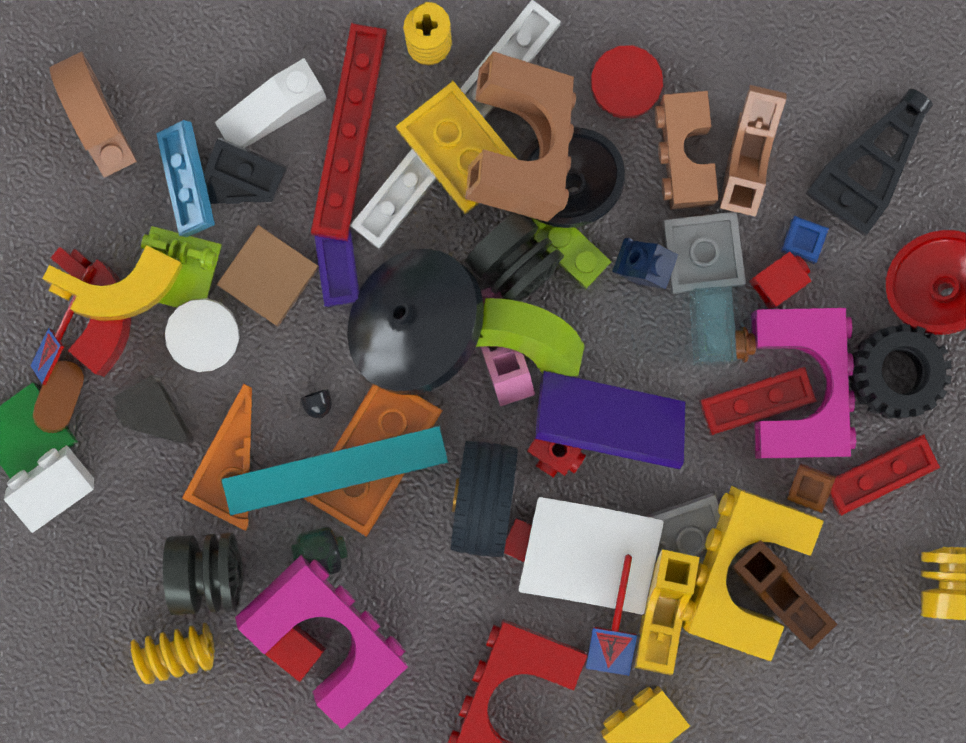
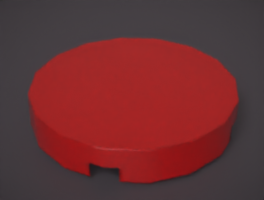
(626, 82)

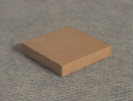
(268, 275)

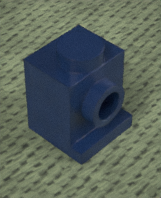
(645, 263)

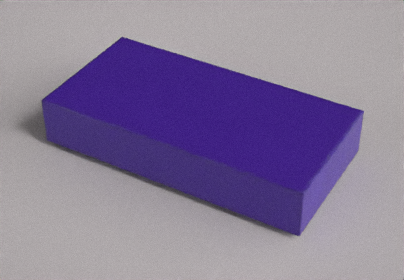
(337, 271)

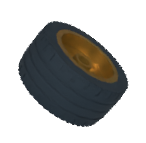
(483, 499)

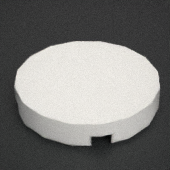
(202, 335)

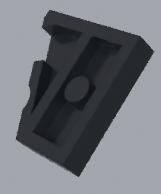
(241, 175)

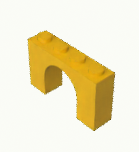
(743, 521)

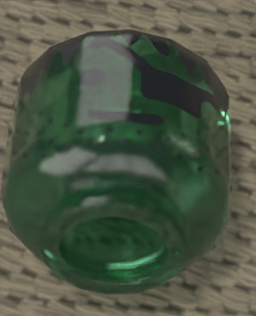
(322, 546)

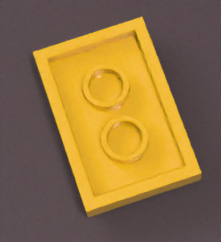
(448, 137)

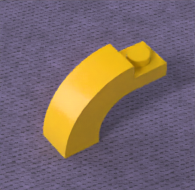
(660, 624)

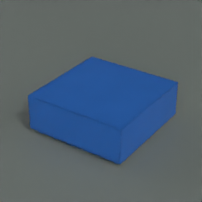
(804, 239)

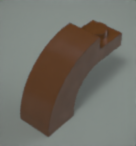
(783, 595)

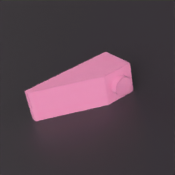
(506, 368)

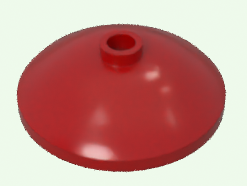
(919, 277)

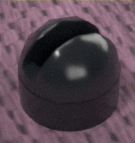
(317, 403)

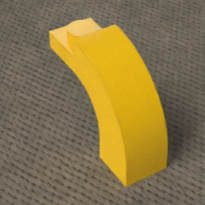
(131, 296)

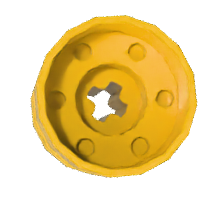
(950, 597)

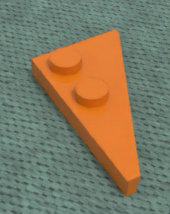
(224, 459)

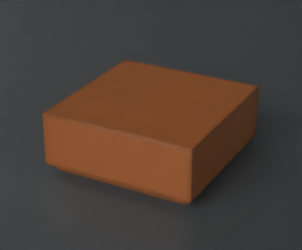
(811, 488)

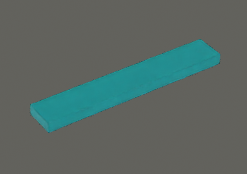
(334, 470)

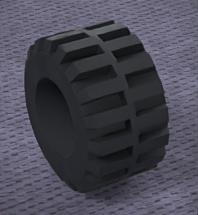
(929, 366)

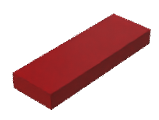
(757, 401)
(882, 474)

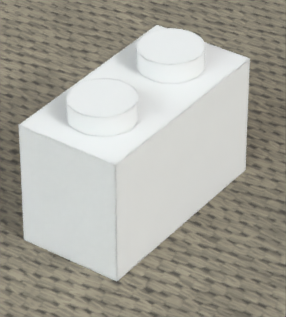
(48, 488)

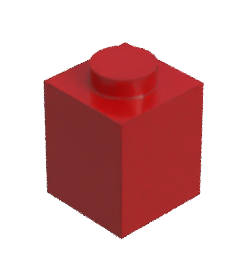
(781, 280)
(296, 652)

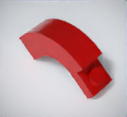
(102, 340)

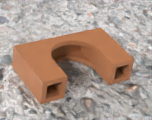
(546, 103)

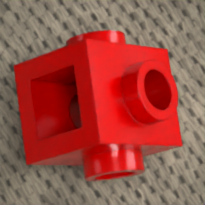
(550, 463)

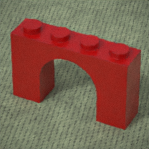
(512, 653)

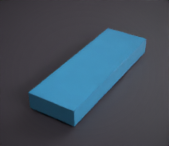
(185, 178)

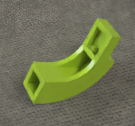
(533, 332)

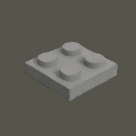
(706, 252)

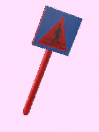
(51, 345)
(610, 648)

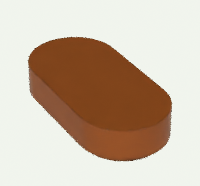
(58, 397)

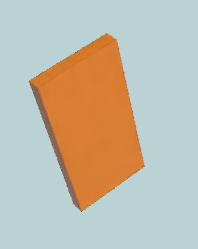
(377, 418)

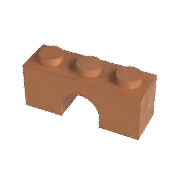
(686, 182)

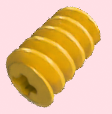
(425, 20)
(173, 655)

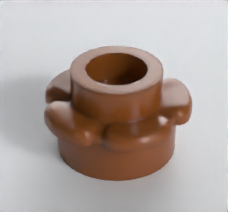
(744, 344)

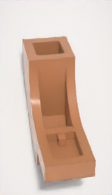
(90, 114)
(751, 150)

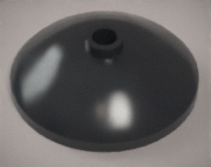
(594, 170)

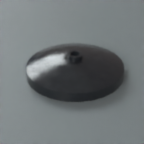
(415, 322)

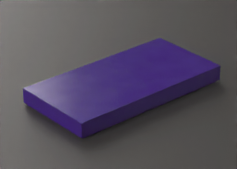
(611, 420)

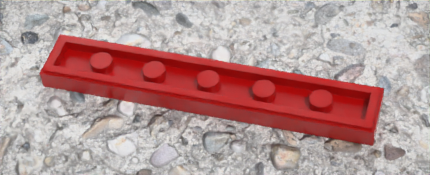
(349, 132)

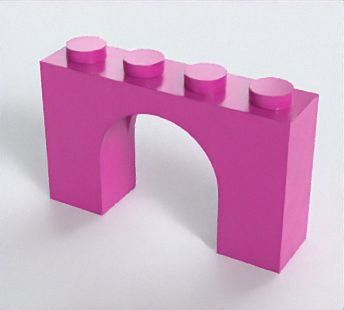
(824, 337)
(304, 594)

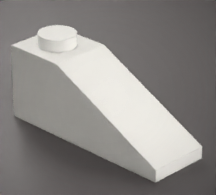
(272, 105)

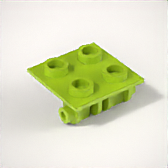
(197, 260)

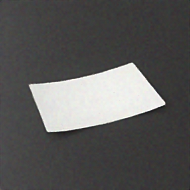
(581, 551)

